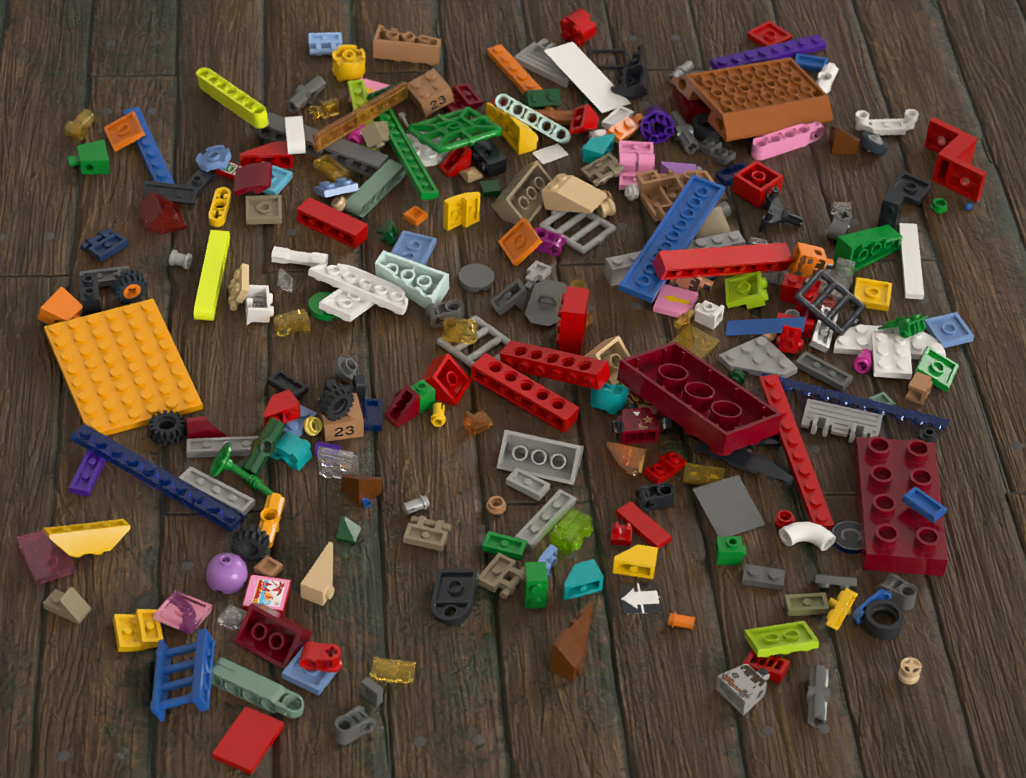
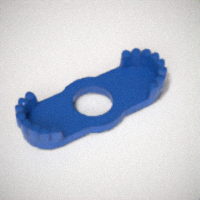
(860, 611)

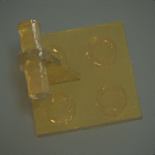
(692, 338)

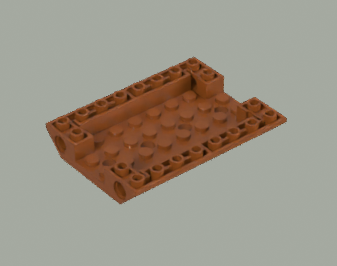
(757, 98)

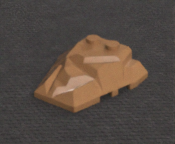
(661, 190)

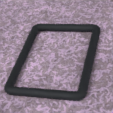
(609, 50)

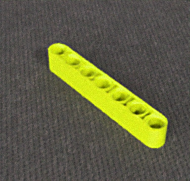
(232, 98)
(211, 275)

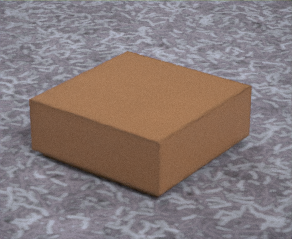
(268, 567)

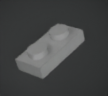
(528, 484)

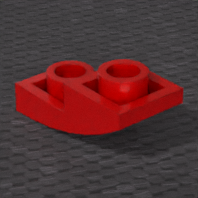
(666, 467)

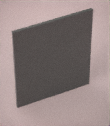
(729, 507)

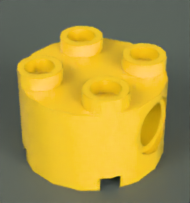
(348, 63)

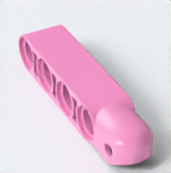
(786, 140)

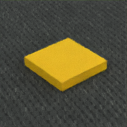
(873, 293)

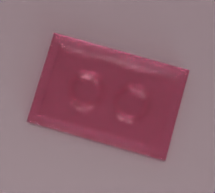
(44, 557)

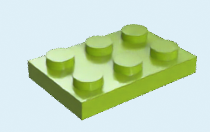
(781, 639)

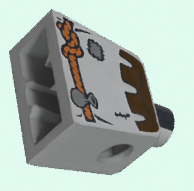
(743, 686)

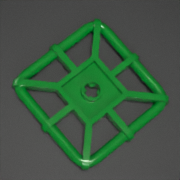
(454, 126)

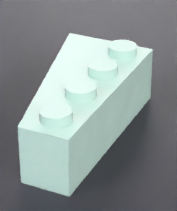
(420, 282)

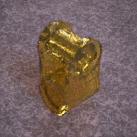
(458, 329)

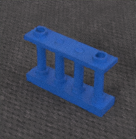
(200, 679)

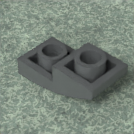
(714, 150)

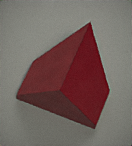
(404, 406)
(201, 428)

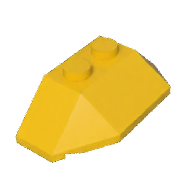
(88, 537)

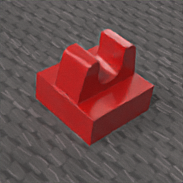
(621, 534)

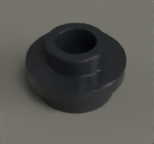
(928, 435)

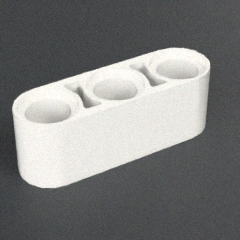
(295, 135)

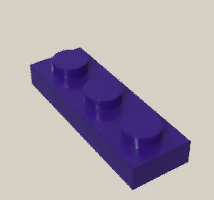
(87, 474)

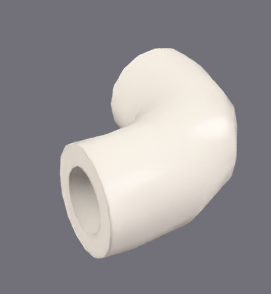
(807, 532)

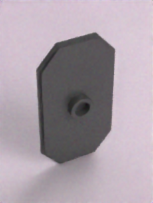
(545, 302)

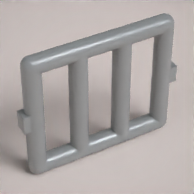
(572, 241)
(485, 328)

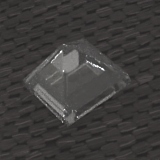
(284, 281)

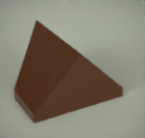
(842, 142)
(360, 487)

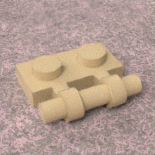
(238, 286)

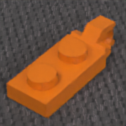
(625, 127)

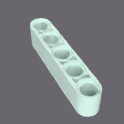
(525, 116)

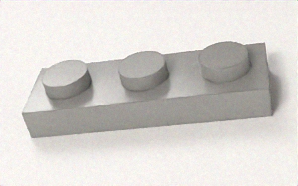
(821, 333)

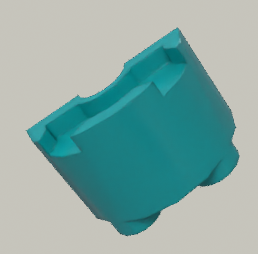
(609, 398)
(292, 450)

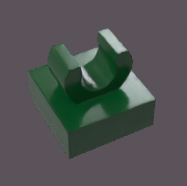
(390, 233)

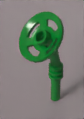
(224, 462)

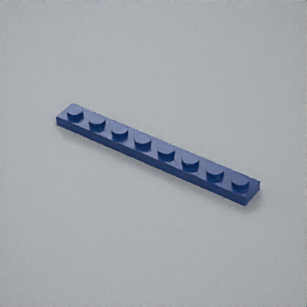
(150, 151)

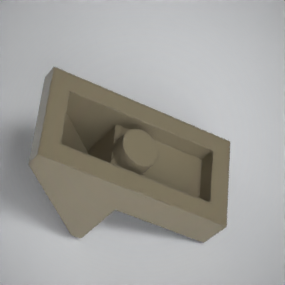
(68, 605)

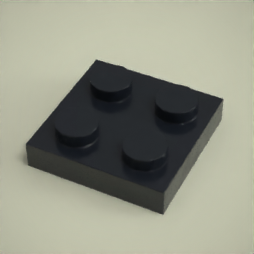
(914, 187)

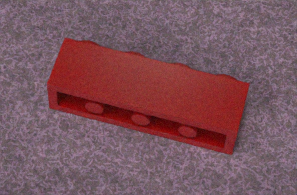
(332, 223)

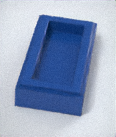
(811, 63)
(924, 504)

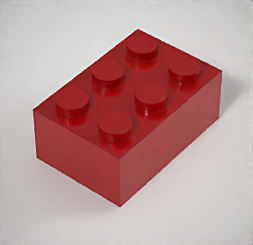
(573, 320)

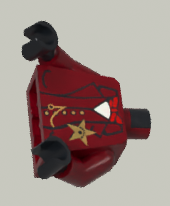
(639, 425)

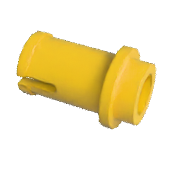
(438, 417)

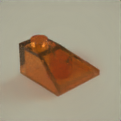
(629, 457)

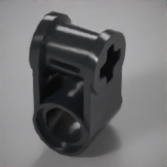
(656, 497)

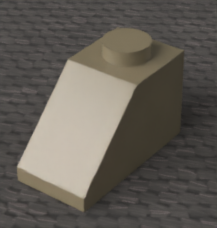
(375, 134)

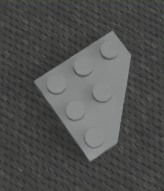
(757, 357)

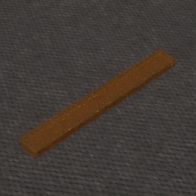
(360, 116)

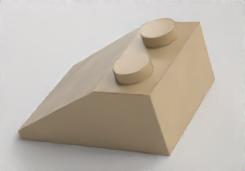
(571, 195)

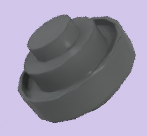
(345, 368)

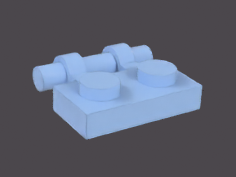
(324, 43)

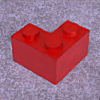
(790, 287)

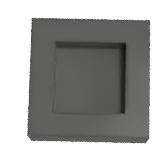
(372, 691)

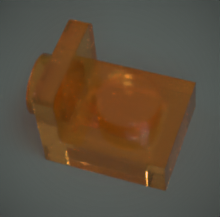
(477, 422)

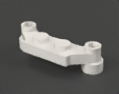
(886, 126)

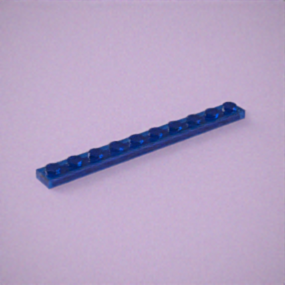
(862, 403)
(157, 477)

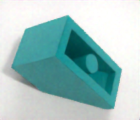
(597, 147)
(583, 580)

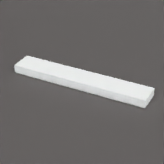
(911, 261)

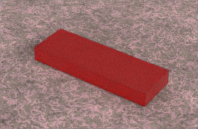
(643, 525)

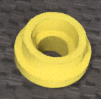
(312, 426)

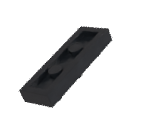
(174, 192)

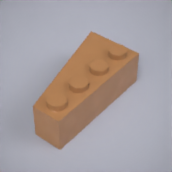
(406, 47)

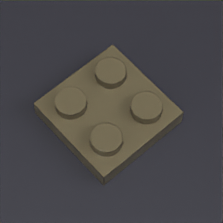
(264, 209)

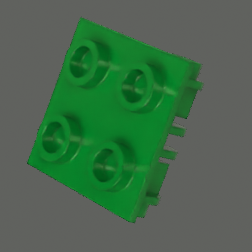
(907, 326)

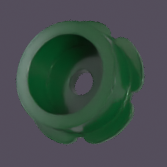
(737, 376)

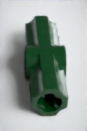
(268, 437)

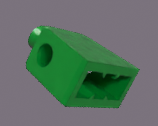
(91, 158)

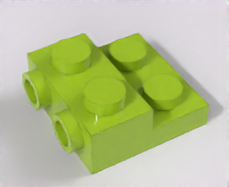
(746, 290)

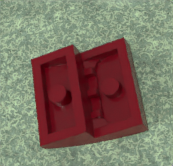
(463, 97)
(253, 177)

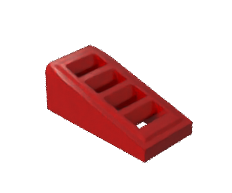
(778, 668)

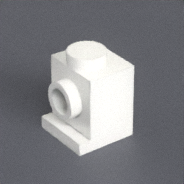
(708, 314)

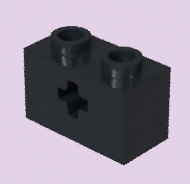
(488, 158)
(891, 208)
(89, 294)

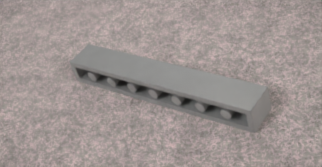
(618, 266)

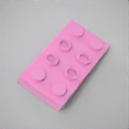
(635, 158)

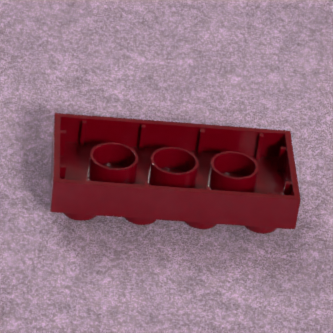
(699, 398)
(891, 531)

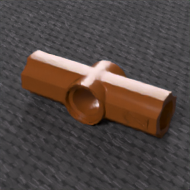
(561, 117)

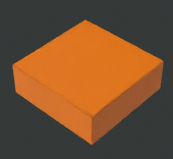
(415, 215)

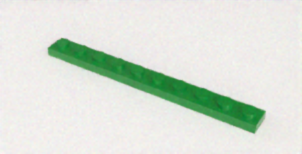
(408, 157)

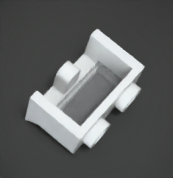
(258, 304)

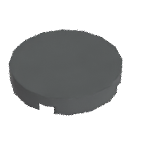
(476, 277)

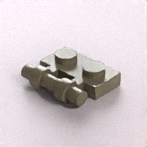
(596, 169)
(427, 533)
(496, 573)

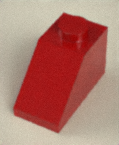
(583, 120)

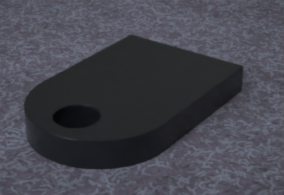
(455, 592)

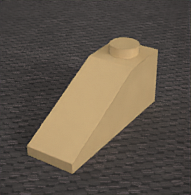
(318, 582)

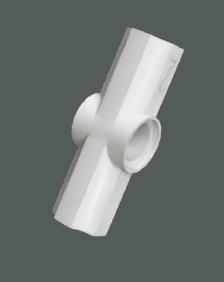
(826, 77)

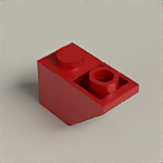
(282, 407)

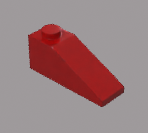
(273, 152)

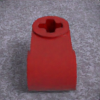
(319, 656)

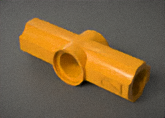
(271, 515)

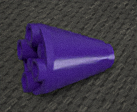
(656, 125)

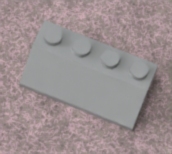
(540, 456)

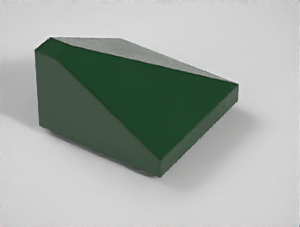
(348, 531)

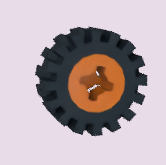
(129, 286)

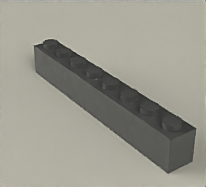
(346, 153)

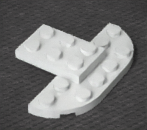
(357, 291)
(889, 350)

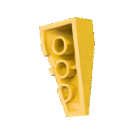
(514, 131)

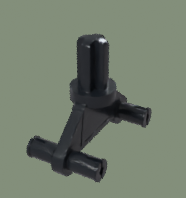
(777, 213)

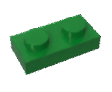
(504, 544)

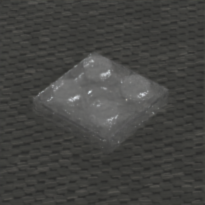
(335, 463)

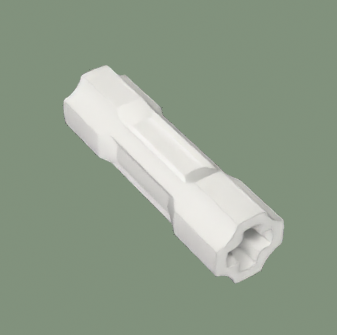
(286, 256)

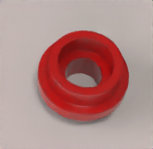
(784, 518)

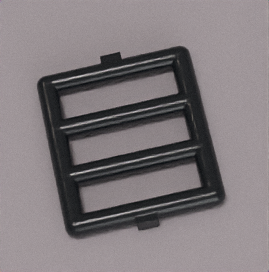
(827, 319)

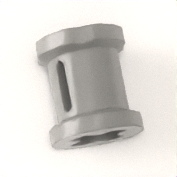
(180, 259)

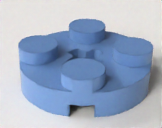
(214, 158)

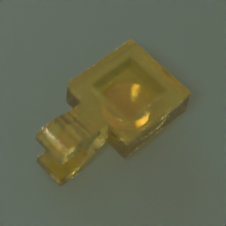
(327, 109)

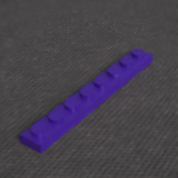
(772, 52)

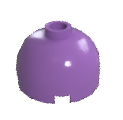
(226, 573)

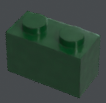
(542, 98)

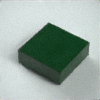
(490, 188)

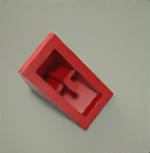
(456, 161)

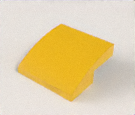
(461, 210)
(137, 631)

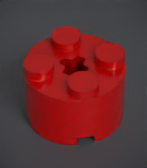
(578, 27)

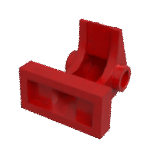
(790, 339)

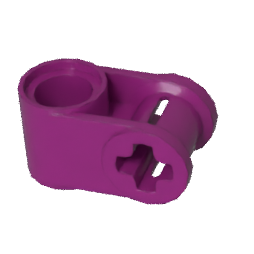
(549, 242)

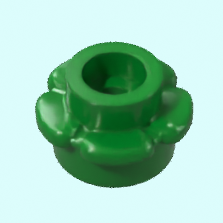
(939, 205)

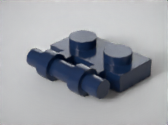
(104, 244)

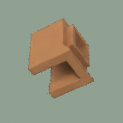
(919, 388)

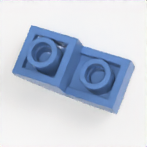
(550, 557)

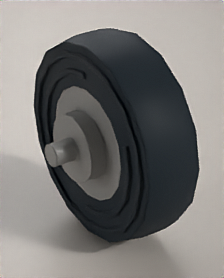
(873, 143)

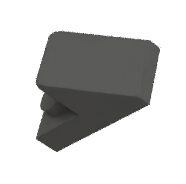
(512, 295)

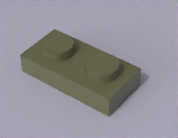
(806, 604)

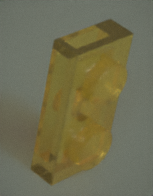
(330, 168)
(702, 474)
(393, 670)

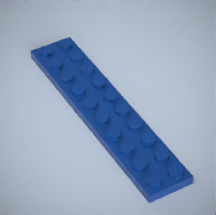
(673, 233)

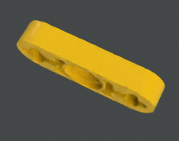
(218, 201)

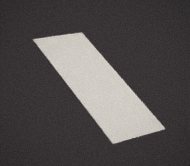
(586, 76)

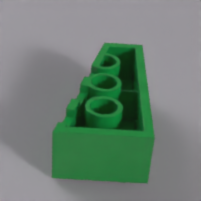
(867, 245)

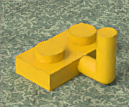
(841, 608)

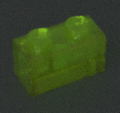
(571, 531)

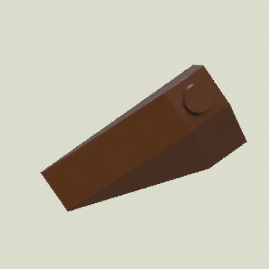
(571, 644)

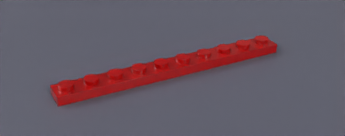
(796, 453)

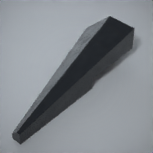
(633, 78)
(750, 461)

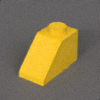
(636, 562)

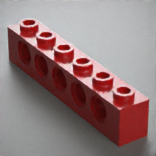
(555, 364)
(524, 392)

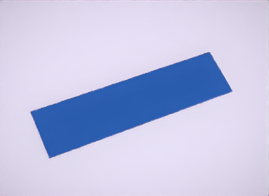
(762, 326)

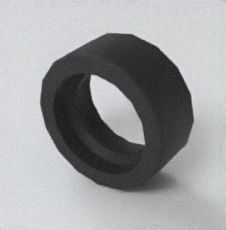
(878, 630)

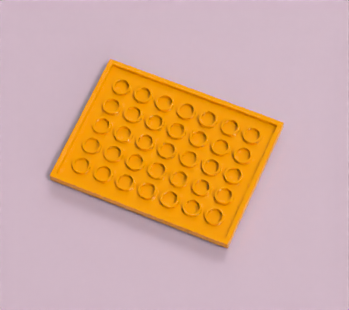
(122, 367)

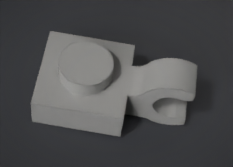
(535, 272)

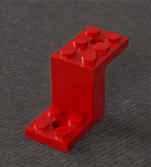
(954, 159)

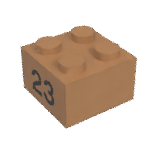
(430, 92)
(347, 427)

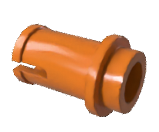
(681, 621)

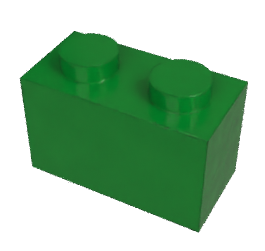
(535, 585)

